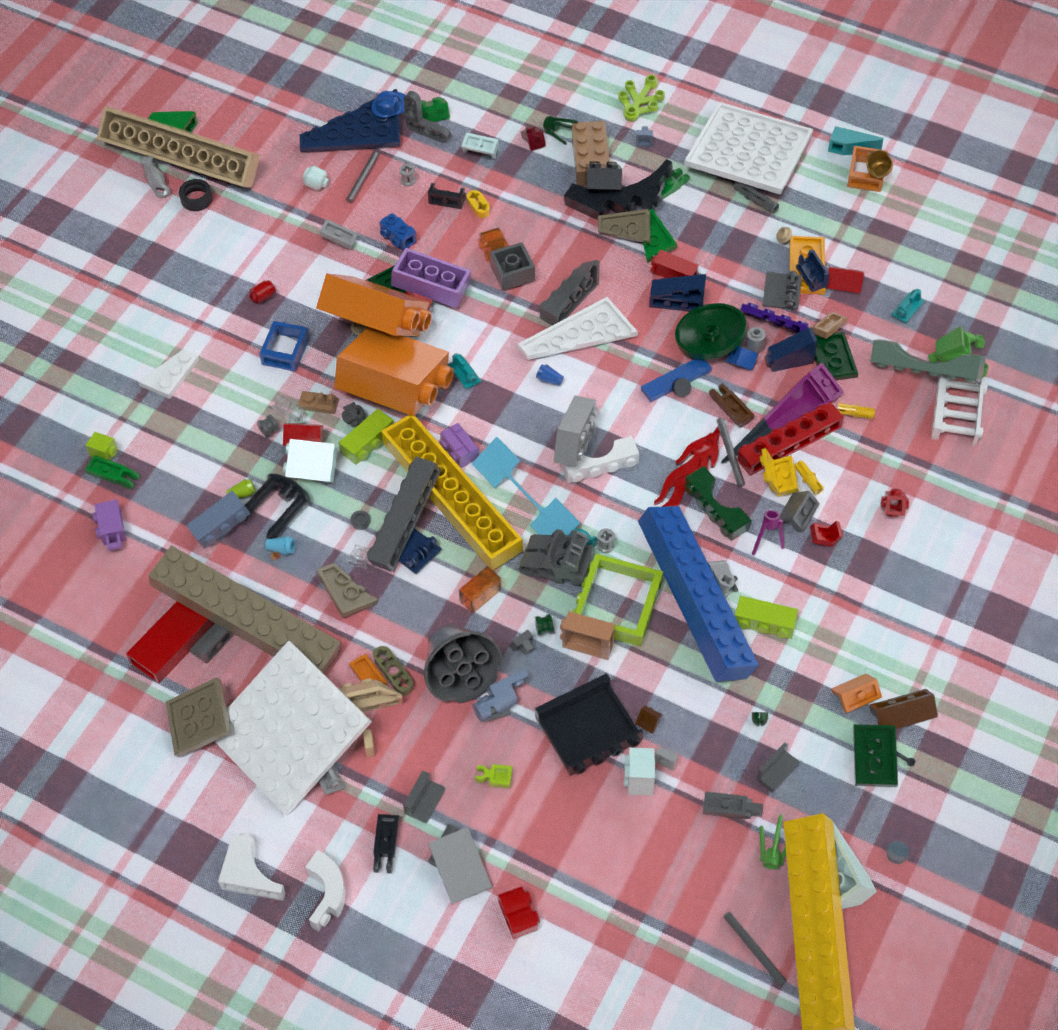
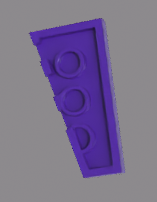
(769, 315)

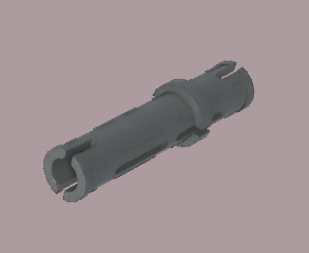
(770, 205)

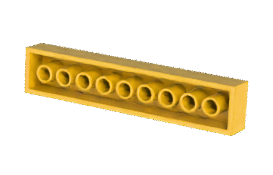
(455, 494)
(818, 924)

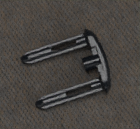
(287, 488)

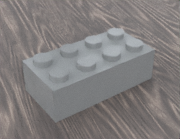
(575, 431)

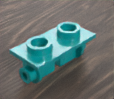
(908, 306)
(464, 371)

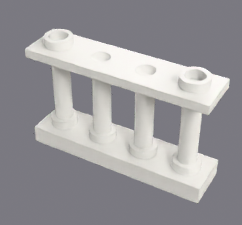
(942, 412)

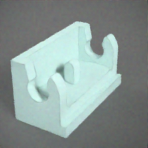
(480, 144)

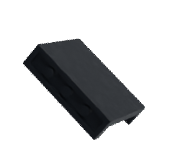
(587, 725)

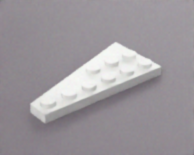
(586, 328)

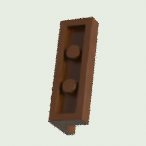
(906, 709)

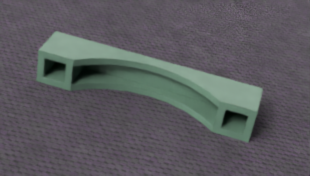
(891, 353)

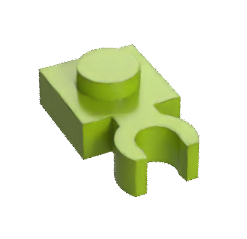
(498, 775)

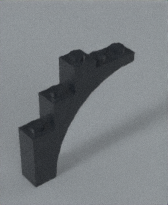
(599, 201)

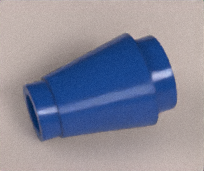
(549, 375)

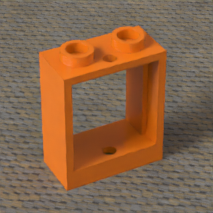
(861, 179)

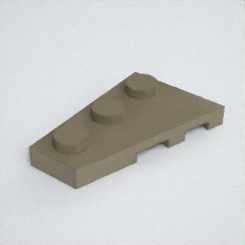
(343, 591)

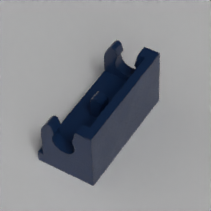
(813, 271)

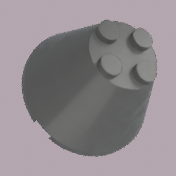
(460, 664)

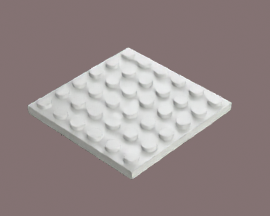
(749, 147)
(290, 727)

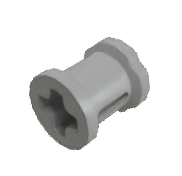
(411, 170)
(608, 540)

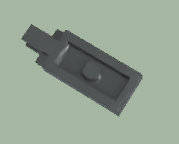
(731, 806)

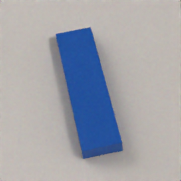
(663, 385)

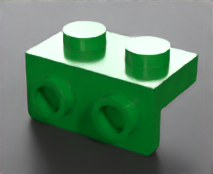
(435, 109)

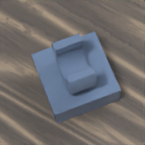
(644, 137)

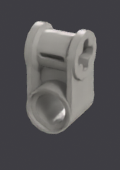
(723, 575)

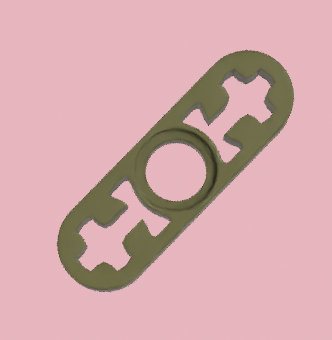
(393, 662)

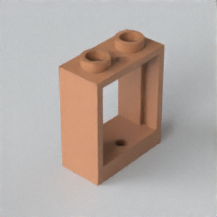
(587, 635)

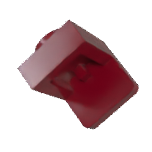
(534, 137)

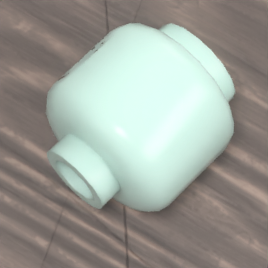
(315, 178)

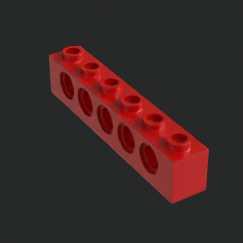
(817, 423)

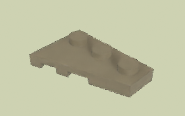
(626, 225)

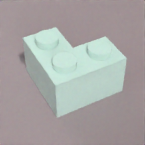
(640, 771)

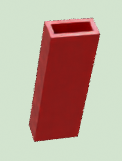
(168, 641)

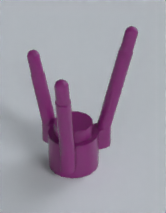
(770, 522)

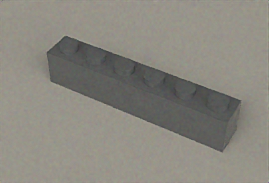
(403, 514)

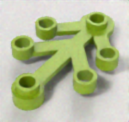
(632, 112)

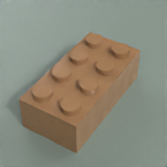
(588, 144)

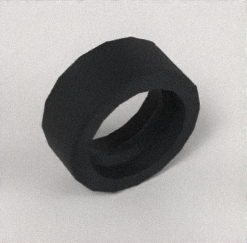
(199, 203)

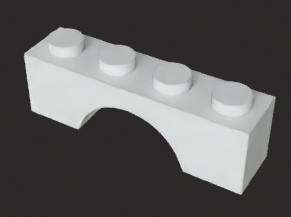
(622, 455)

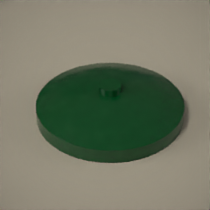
(711, 331)

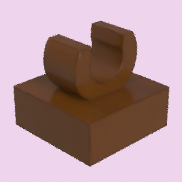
(648, 719)

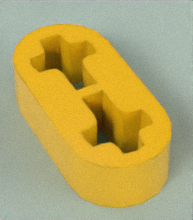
(481, 202)

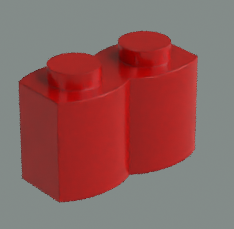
(518, 913)

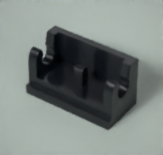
(446, 198)

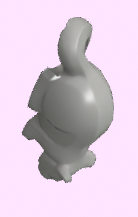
(155, 177)

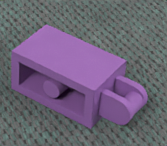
(110, 524)

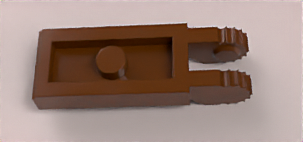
(732, 405)

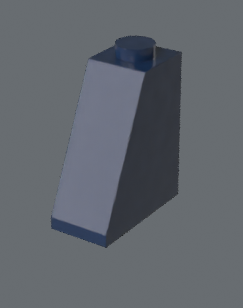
(792, 351)

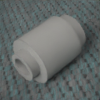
(755, 339)

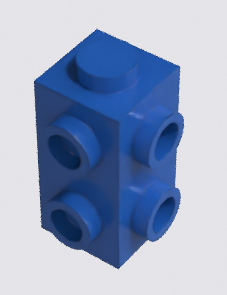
(397, 231)

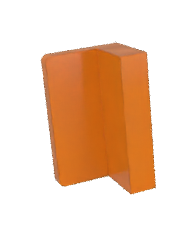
(857, 692)

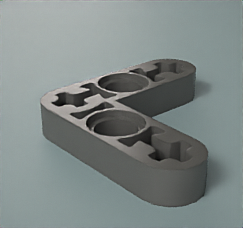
(418, 124)

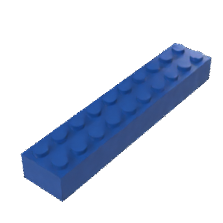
(698, 594)

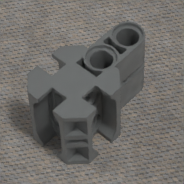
(557, 557)

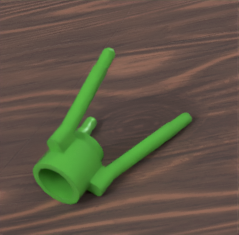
(772, 858)

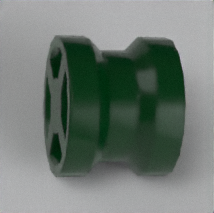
(544, 624)

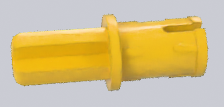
(856, 411)
(809, 477)

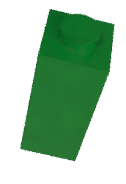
(180, 119)

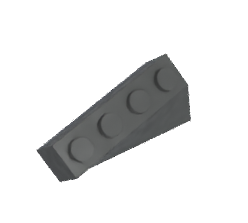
(570, 293)

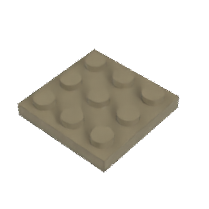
(198, 717)

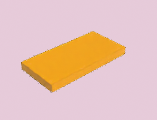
(801, 245)

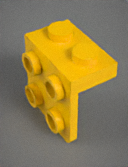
(779, 474)

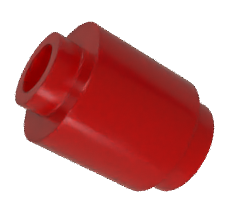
(262, 291)

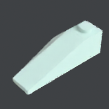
(853, 879)

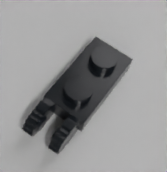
(385, 840)

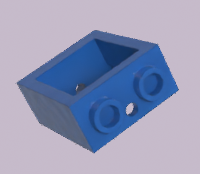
(283, 360)

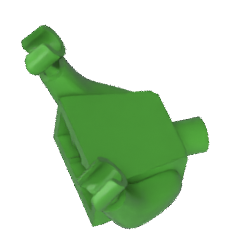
(956, 344)

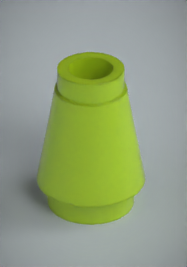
(243, 489)

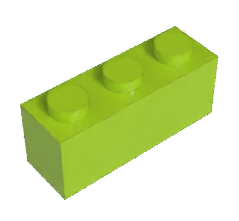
(365, 437)
(766, 617)

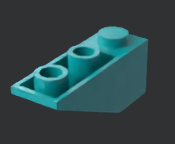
(844, 140)

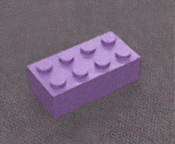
(430, 277)

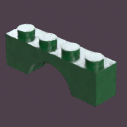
(731, 521)

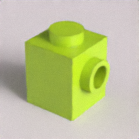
(101, 446)

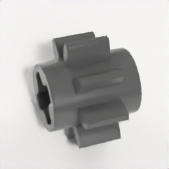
(353, 414)

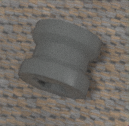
(268, 425)

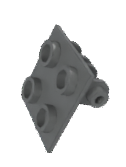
(782, 290)

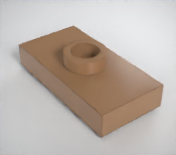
(829, 325)

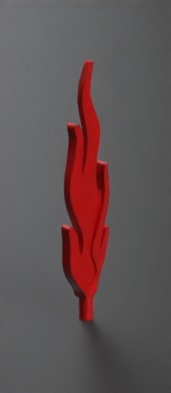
(702, 450)

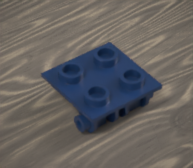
(419, 551)

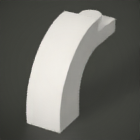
(328, 874)

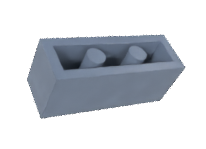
(218, 519)

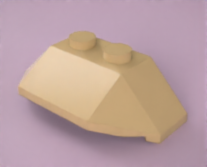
(371, 695)

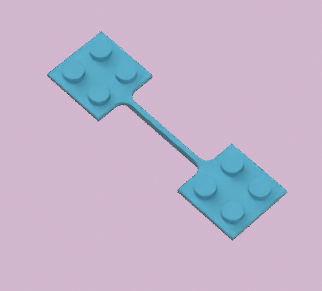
(497, 464)

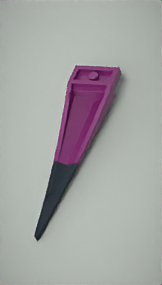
(811, 391)

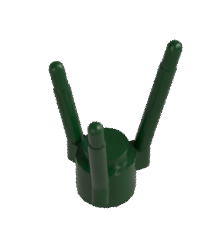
(553, 123)

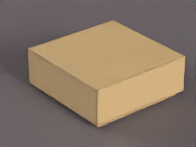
(368, 740)

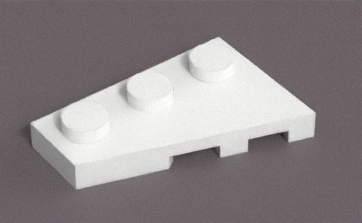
(170, 375)

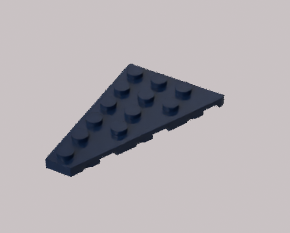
(353, 131)

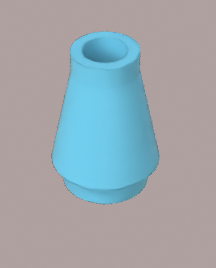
(282, 545)

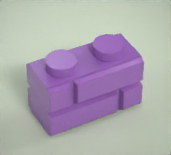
(459, 445)

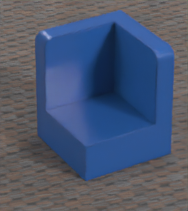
(742, 357)

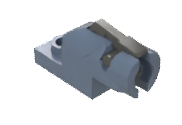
(500, 697)

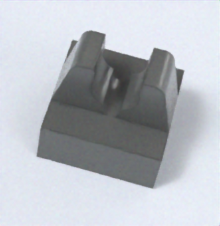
(522, 643)

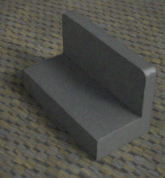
(799, 510)
(211, 643)
(777, 768)
(423, 798)

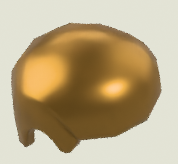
(879, 164)

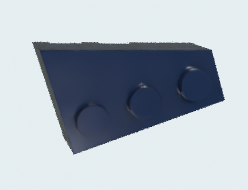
(678, 293)

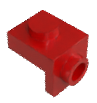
(826, 534)

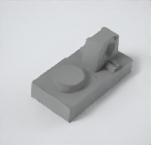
(338, 234)

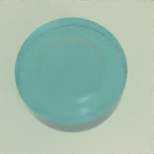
(897, 852)

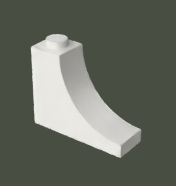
(242, 875)

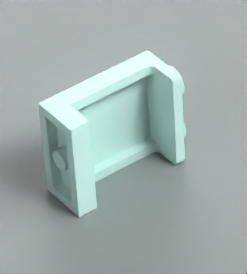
(310, 460)

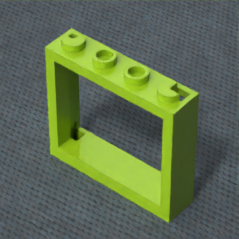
(655, 576)

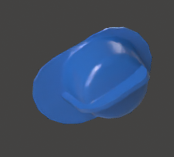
(388, 104)

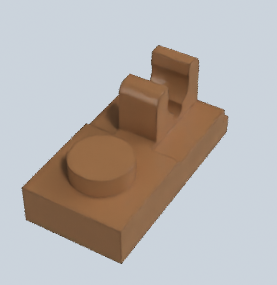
(318, 402)

